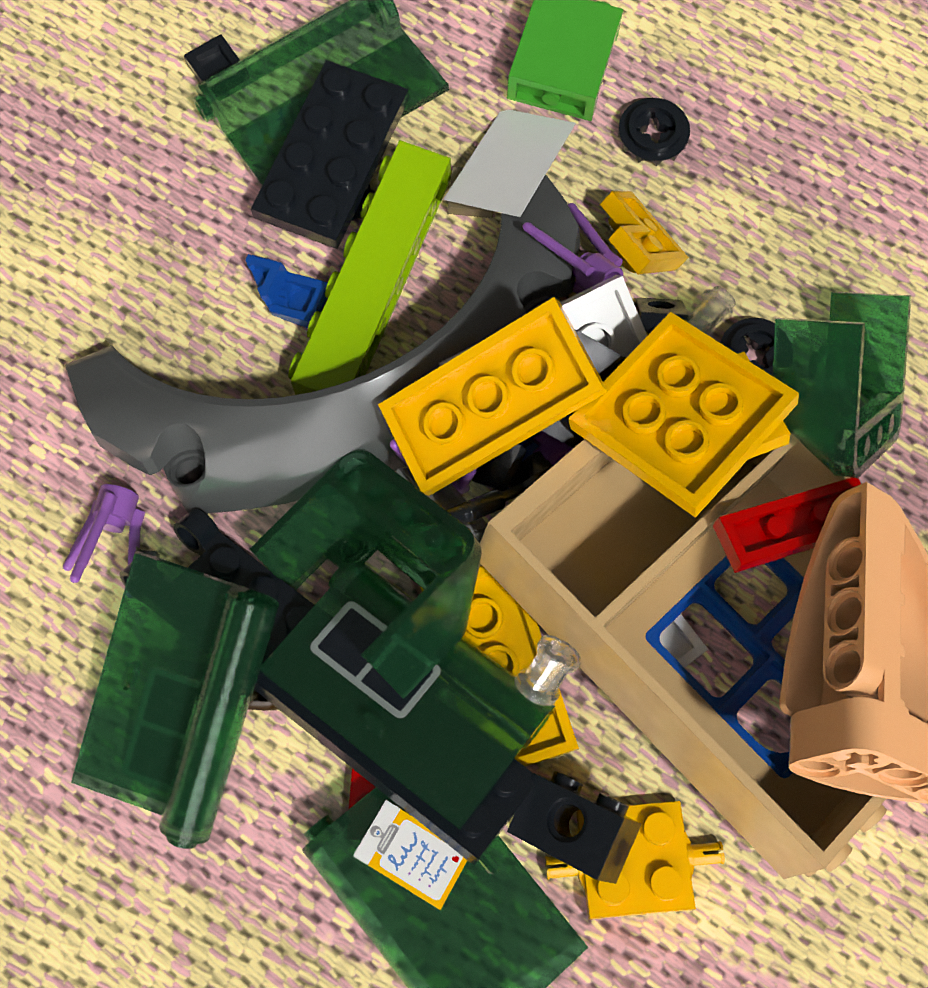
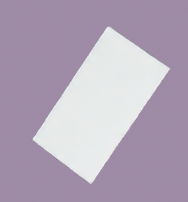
(510, 162)

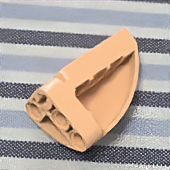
(861, 653)

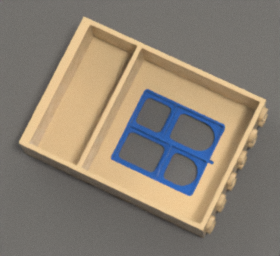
(612, 568)

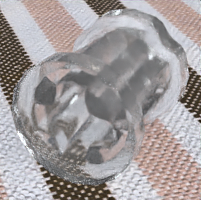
(547, 670)

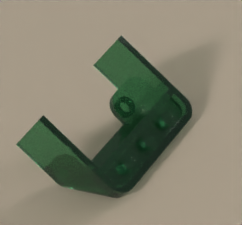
(846, 378)
(372, 508)

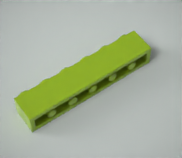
(374, 269)

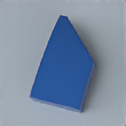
(286, 293)

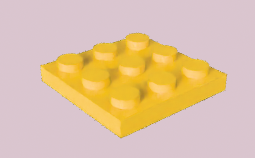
(684, 413)

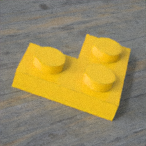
(639, 236)

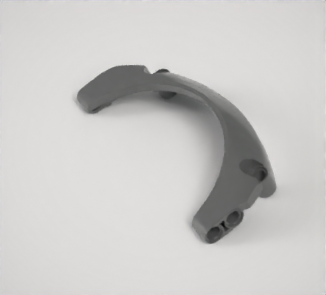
(275, 449)

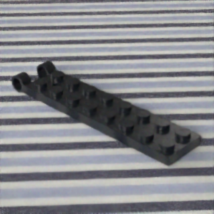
(230, 563)

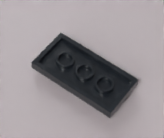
(330, 154)

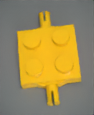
(655, 872)

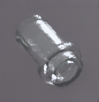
(714, 307)

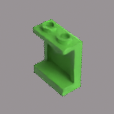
(564, 55)

